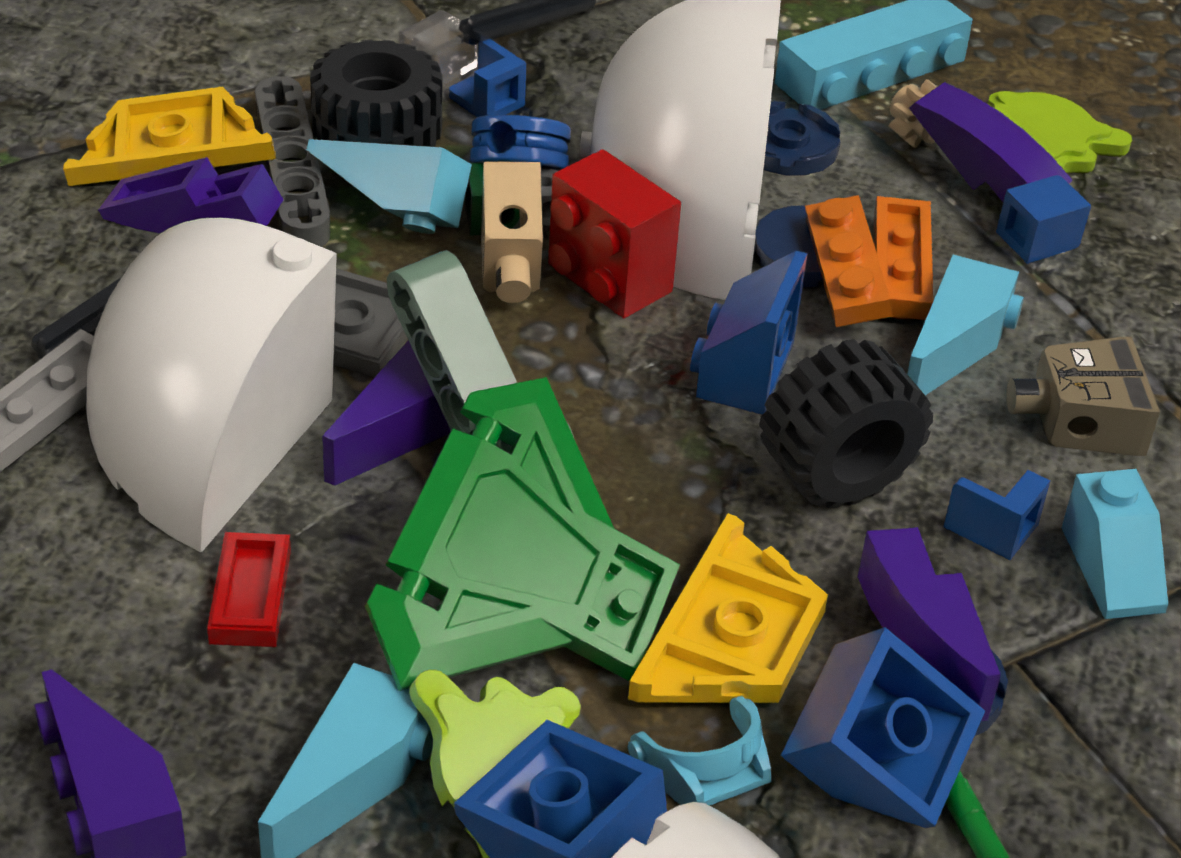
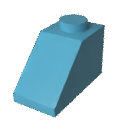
(1117, 542)

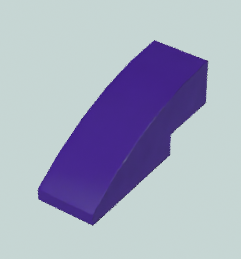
(983, 141)
(191, 193)
(928, 611)

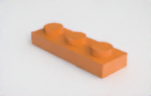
(905, 254)
(848, 261)

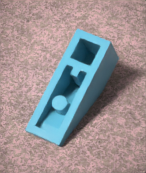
(409, 181)
(964, 321)
(347, 764)

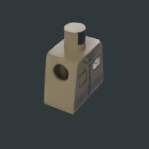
(1090, 397)

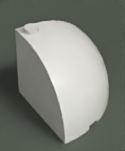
(692, 116)
(210, 368)

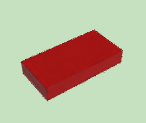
(249, 590)

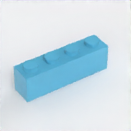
(872, 51)

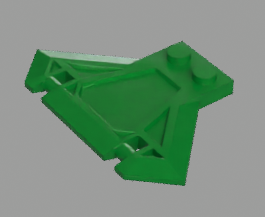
(515, 553)

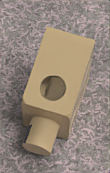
(511, 255)

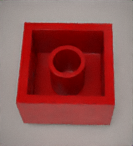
(613, 232)

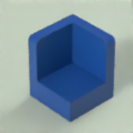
(496, 85)
(1043, 218)
(995, 520)

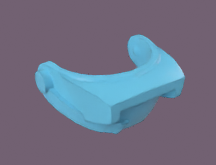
(713, 773)

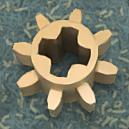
(905, 122)

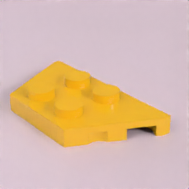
(166, 132)
(732, 627)

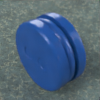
(520, 140)

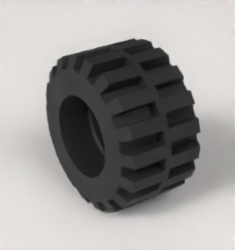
(377, 95)
(845, 423)

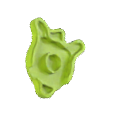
(1062, 128)
(478, 735)

